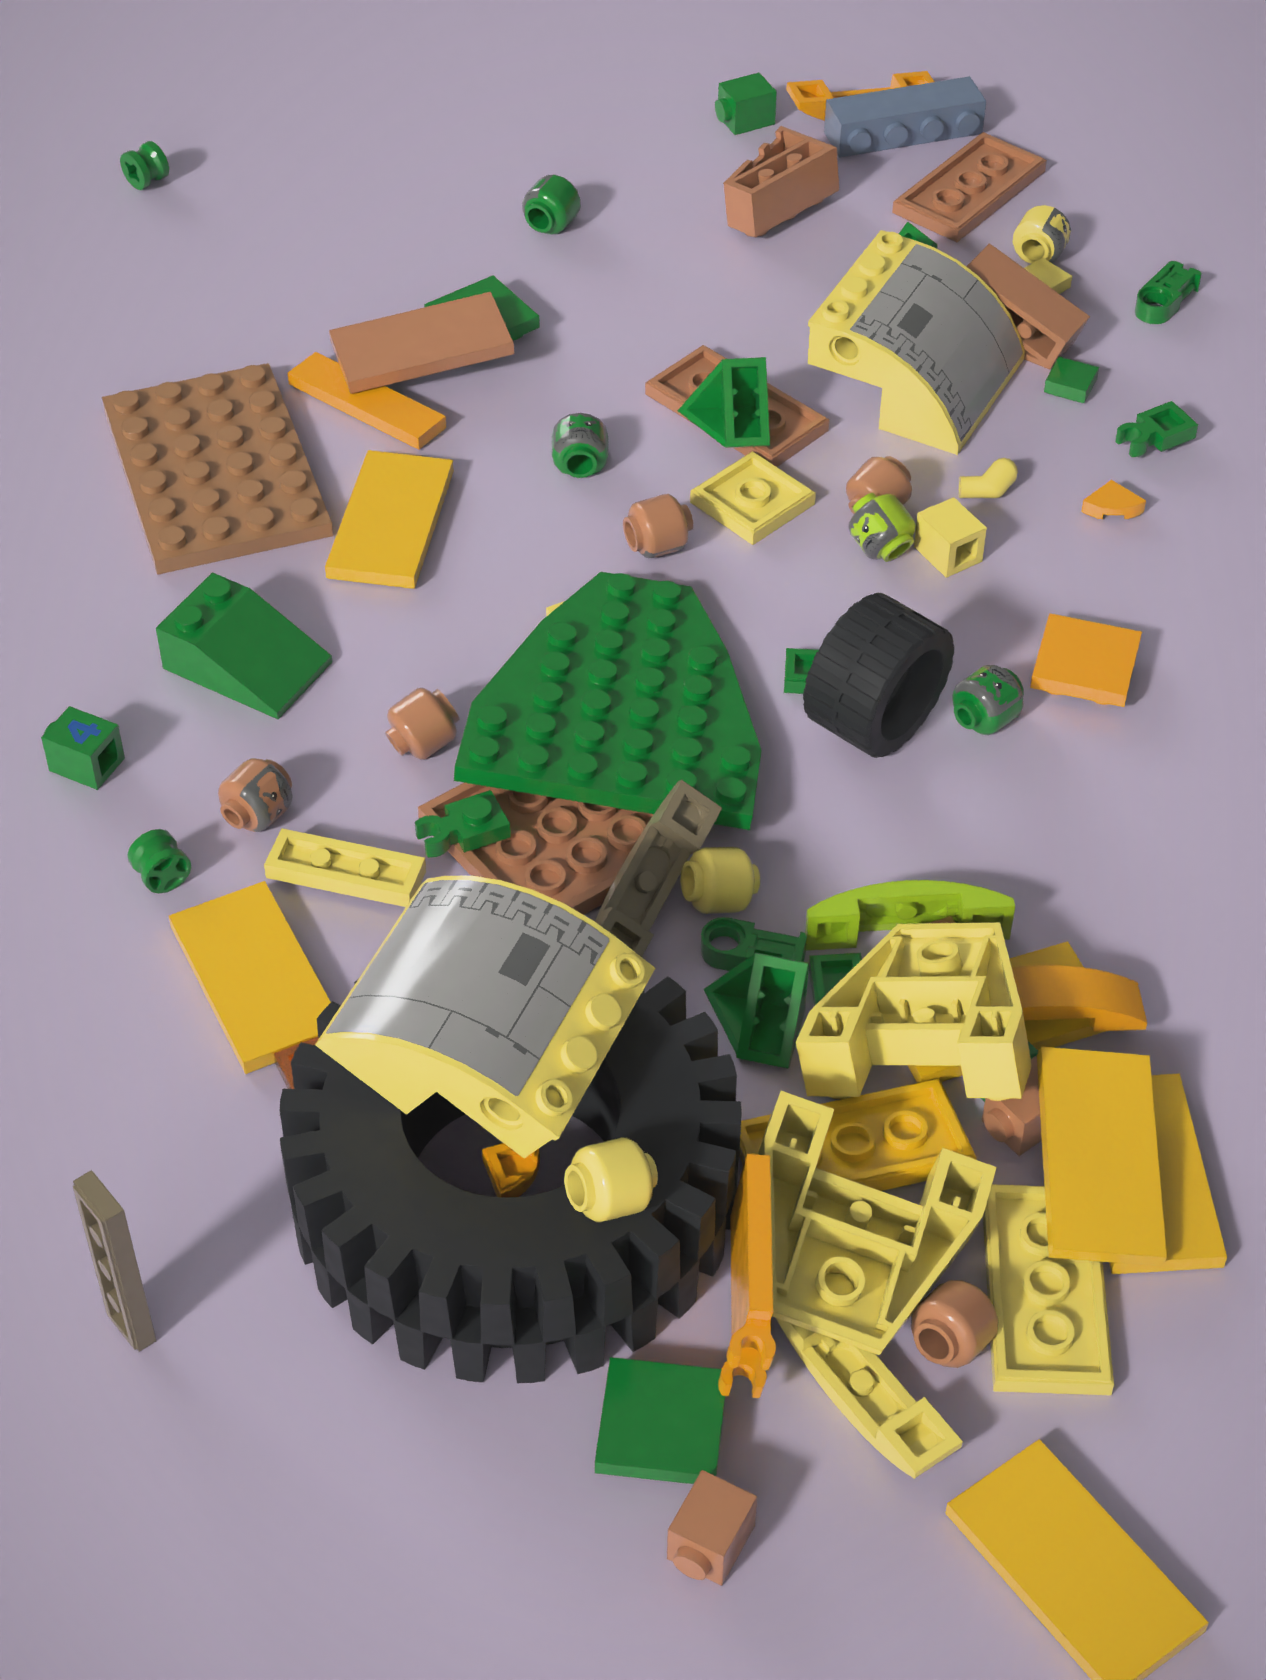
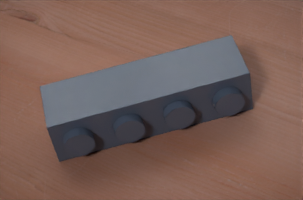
(904, 116)

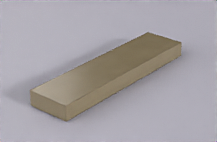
(114, 1260)

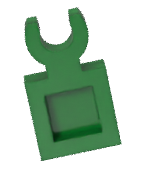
(1160, 426)
(469, 821)

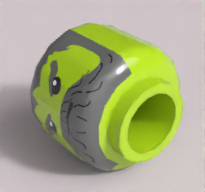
(882, 526)

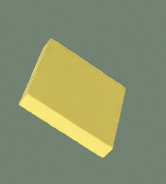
(752, 497)

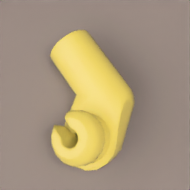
(992, 483)

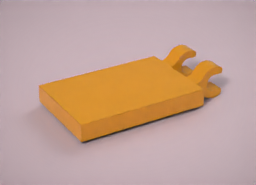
(751, 1342)

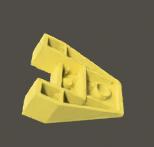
(922, 1001)
(853, 1255)

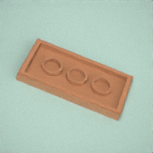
(969, 186)
(421, 342)
(790, 421)

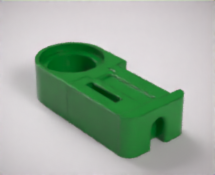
(1168, 289)
(749, 942)

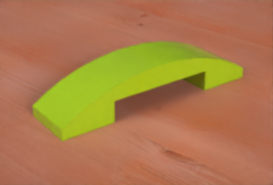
(882, 906)

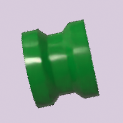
(144, 165)
(159, 861)

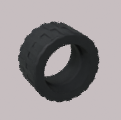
(878, 674)

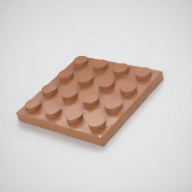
(554, 844)

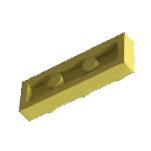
(345, 867)

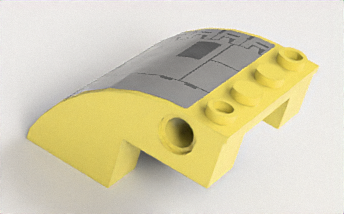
(922, 335)
(490, 1005)

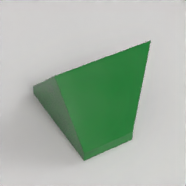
(732, 403)
(762, 1007)

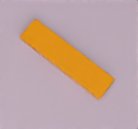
(377, 407)

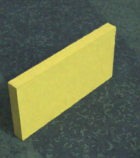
(1047, 1308)

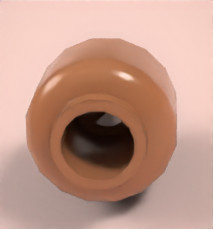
(880, 477)
(421, 723)
(954, 1324)

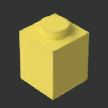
(950, 537)

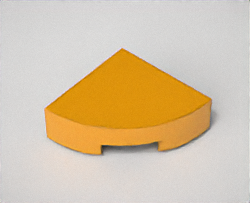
(1113, 500)
(509, 1171)

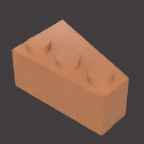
(780, 182)
(1041, 315)

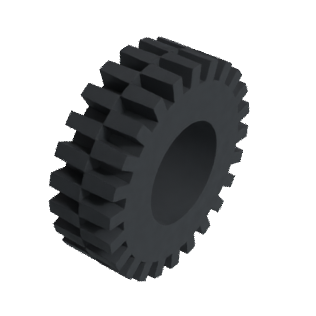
(526, 1265)

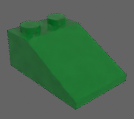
(239, 647)

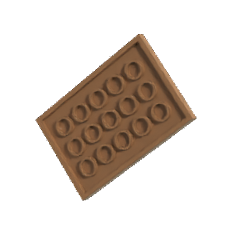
(215, 468)

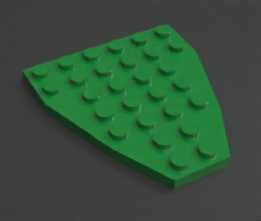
(617, 706)

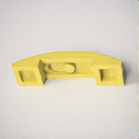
(875, 1401)

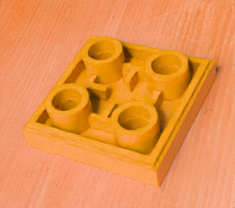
(1086, 660)

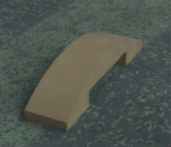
(655, 865)

